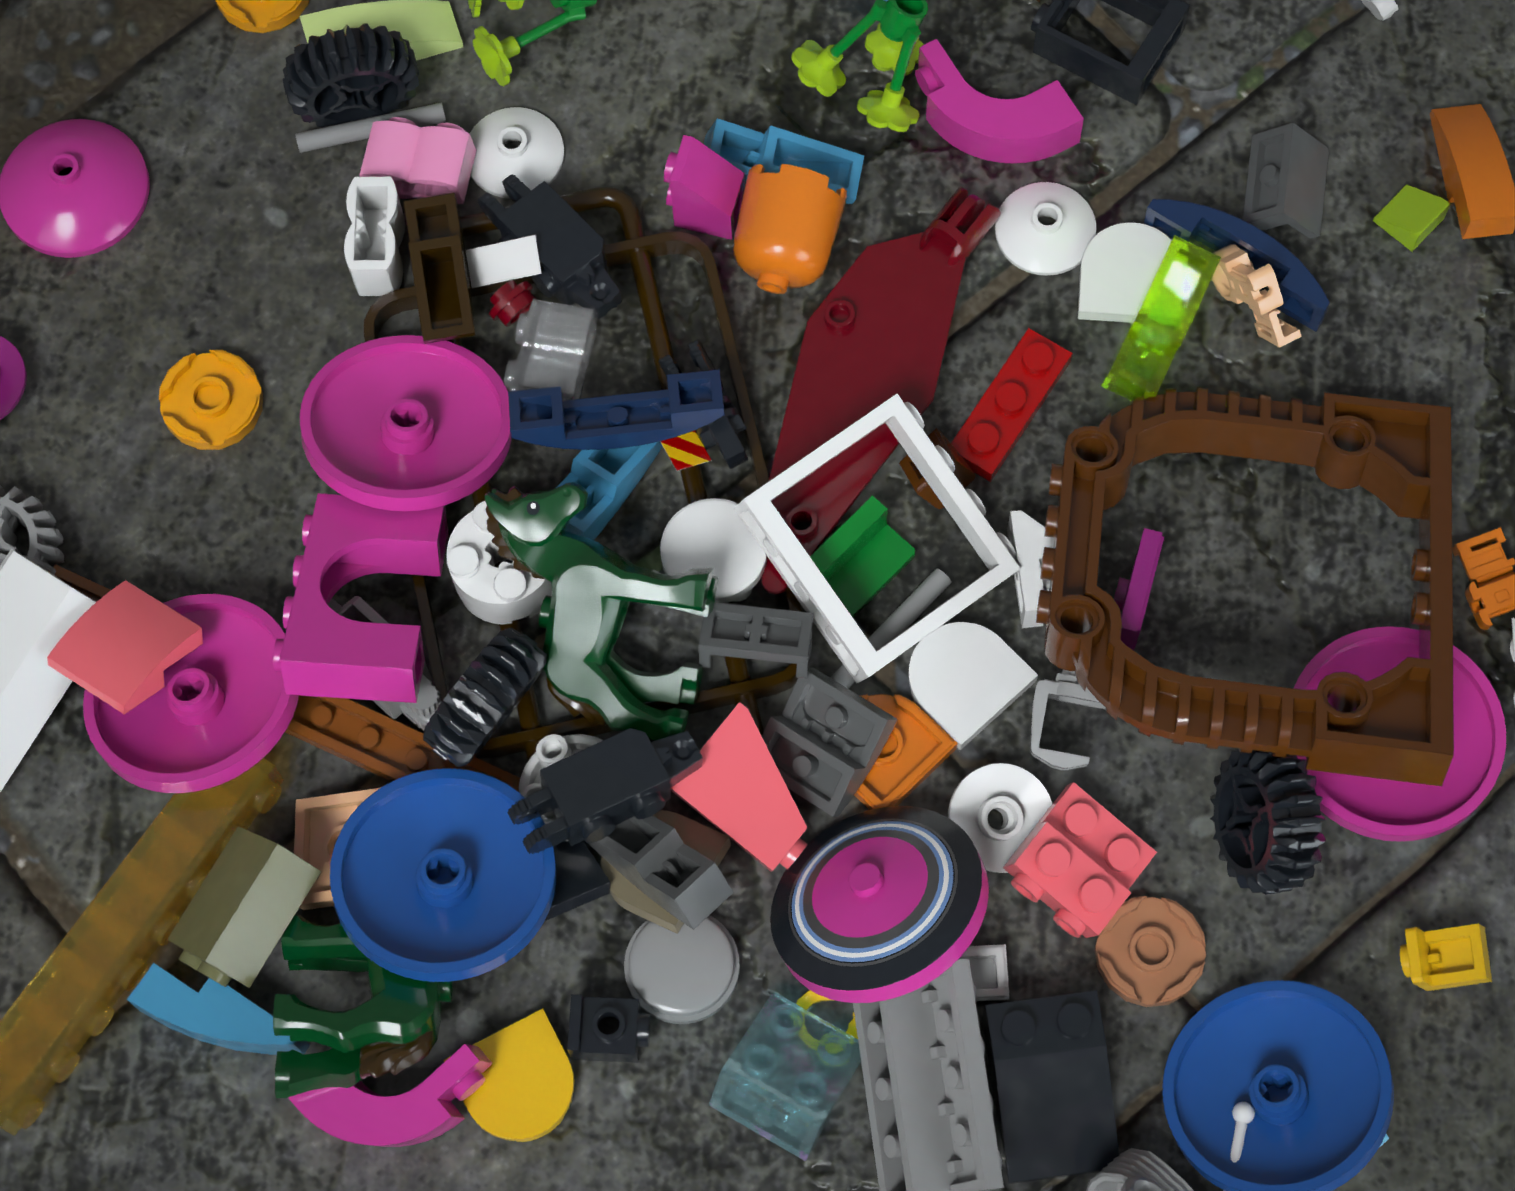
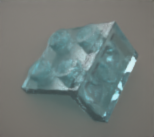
(786, 1075)

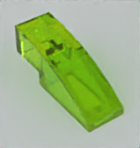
(1161, 320)

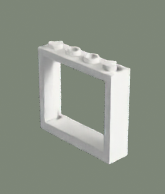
(809, 583)

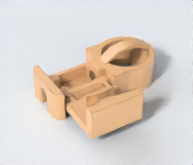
(1241, 283)

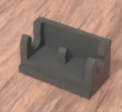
(757, 635)

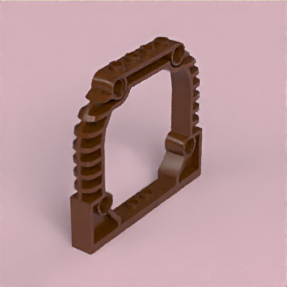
(1394, 449)

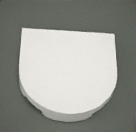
(1118, 271)
(966, 678)

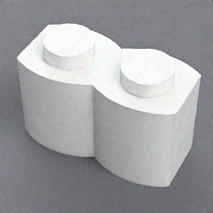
(374, 235)

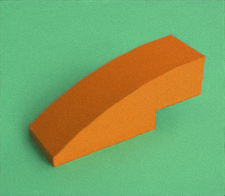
(1474, 171)

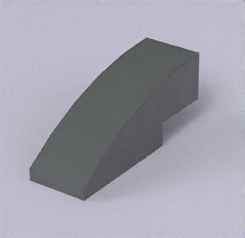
(665, 868)

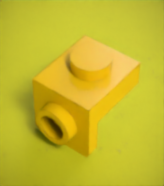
(1446, 957)

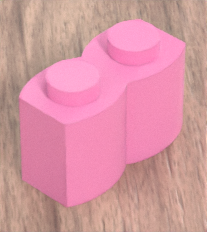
(420, 159)

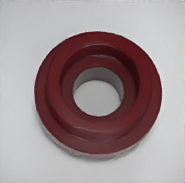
(511, 301)

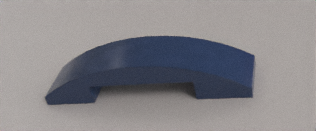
(1300, 291)
(616, 420)

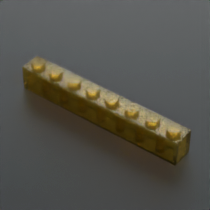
(117, 936)

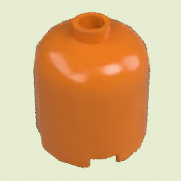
(787, 226)

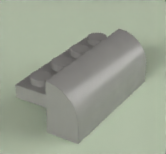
(929, 1088)

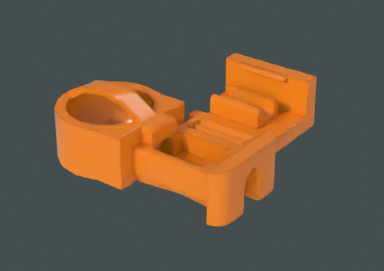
(1492, 573)

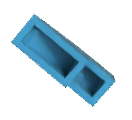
(778, 146)
(609, 480)
(211, 1015)

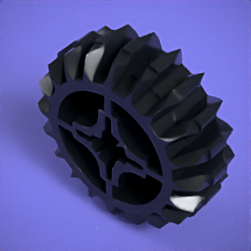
(350, 75)
(484, 697)
(1267, 821)

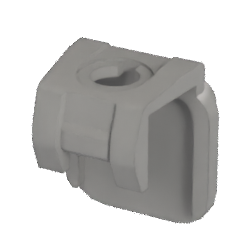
(1063, 689)

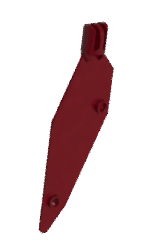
(865, 343)

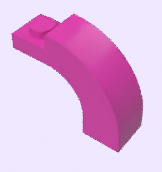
(993, 127)
(398, 1120)

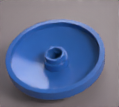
(440, 877)
(1303, 1066)

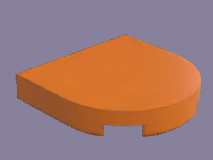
(909, 755)

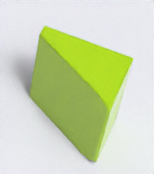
(1412, 216)

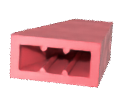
(745, 793)

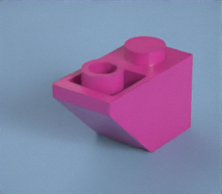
(703, 189)

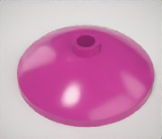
(82, 209)

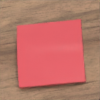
(124, 646)

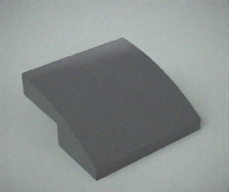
(826, 741)

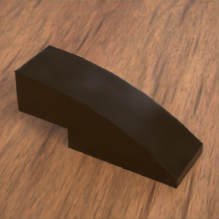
(440, 268)

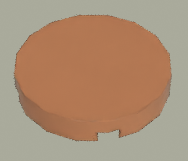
(1151, 951)

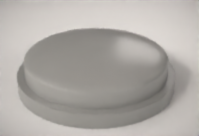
(684, 973)

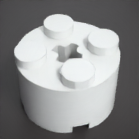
(485, 590)

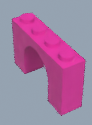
(344, 656)

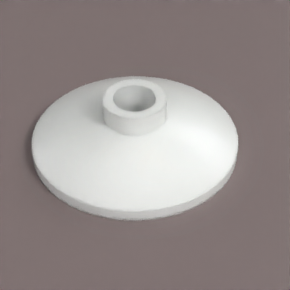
(534, 161)
(1041, 247)
(1011, 792)

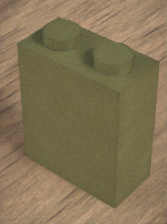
(242, 908)

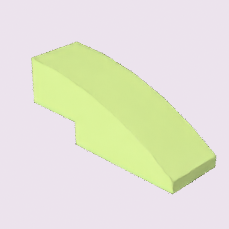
(425, 23)

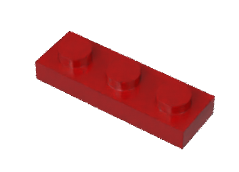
(1010, 403)

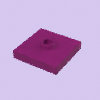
(1134, 593)

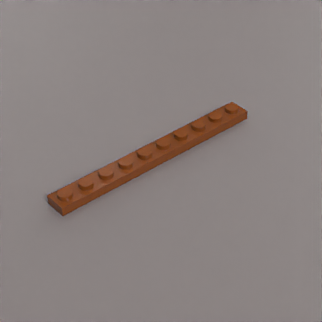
(348, 727)

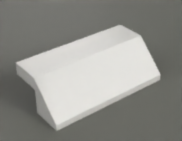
(33, 618)

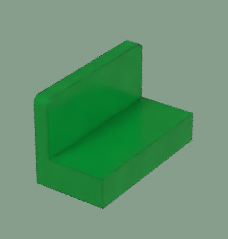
(862, 556)

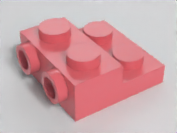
(1079, 862)

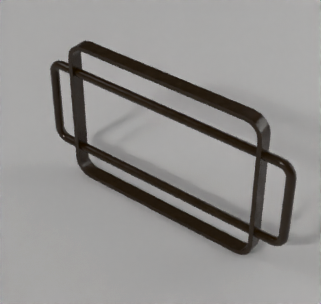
(638, 251)

